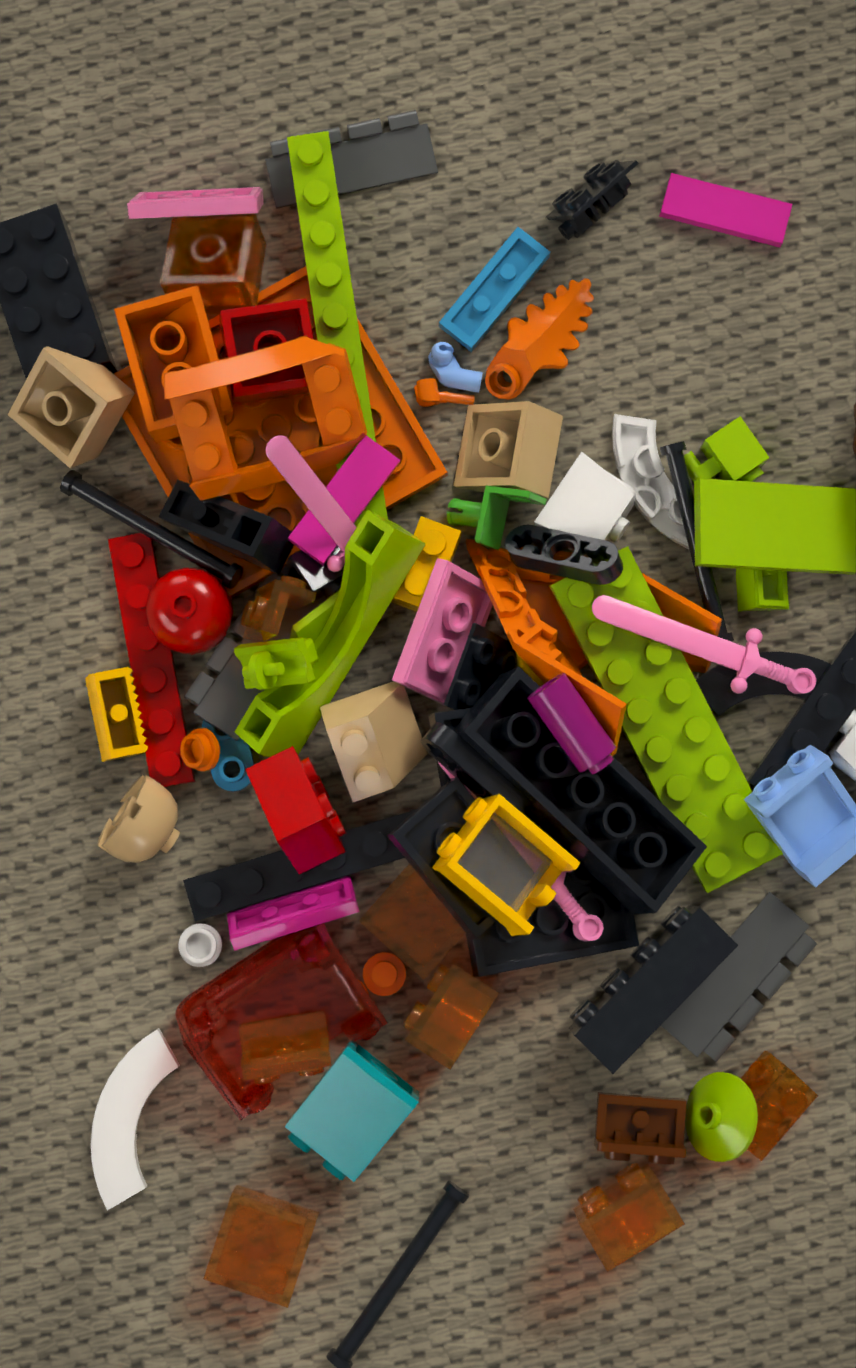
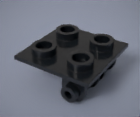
(603, 186)
(479, 666)

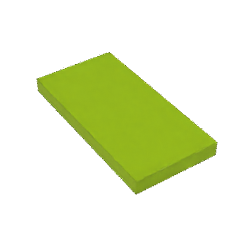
(775, 526)

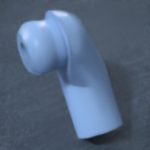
(449, 371)

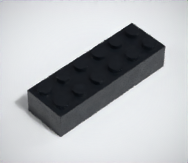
(598, 818)

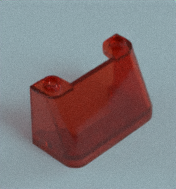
(280, 979)

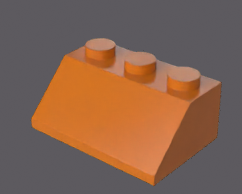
(161, 338)

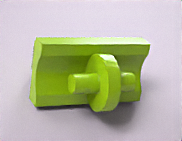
(277, 662)

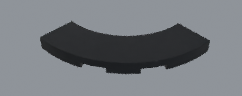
(720, 697)

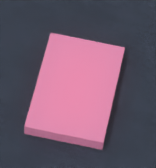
(196, 202)
(441, 629)

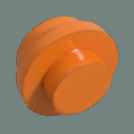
(200, 749)
(384, 974)

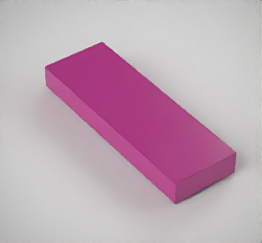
(726, 210)
(353, 490)
(292, 912)

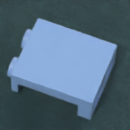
(807, 814)

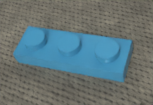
(494, 289)

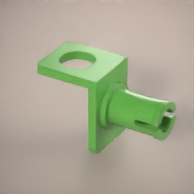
(491, 514)

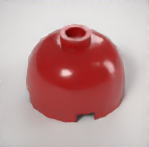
(189, 610)

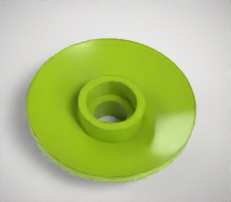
(733, 1119)

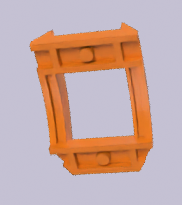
(204, 429)

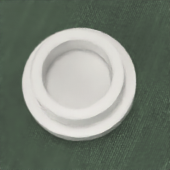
(200, 945)

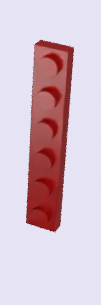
(151, 661)

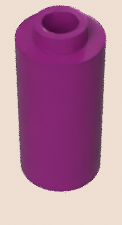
(573, 724)

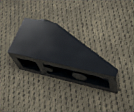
(229, 527)

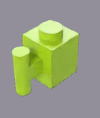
(730, 454)

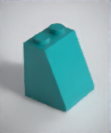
(352, 1112)

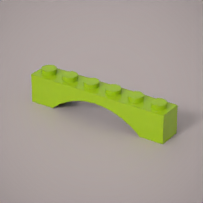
(374, 569)

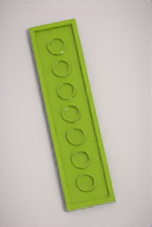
(670, 728)

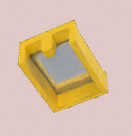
(503, 862)

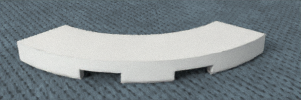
(642, 470)
(118, 1114)

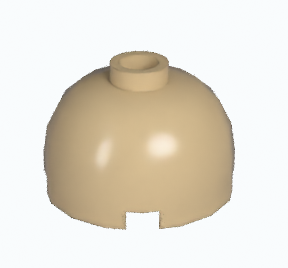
(142, 823)

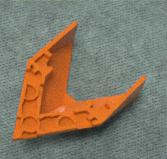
(545, 638)

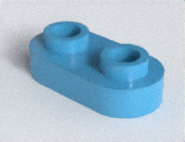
(231, 751)

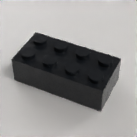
(47, 291)
(652, 986)

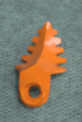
(540, 340)

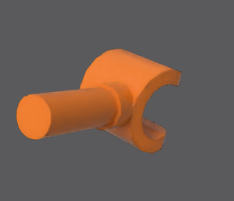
(428, 394)

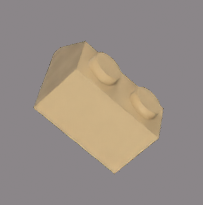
(70, 405)
(508, 447)
(374, 738)

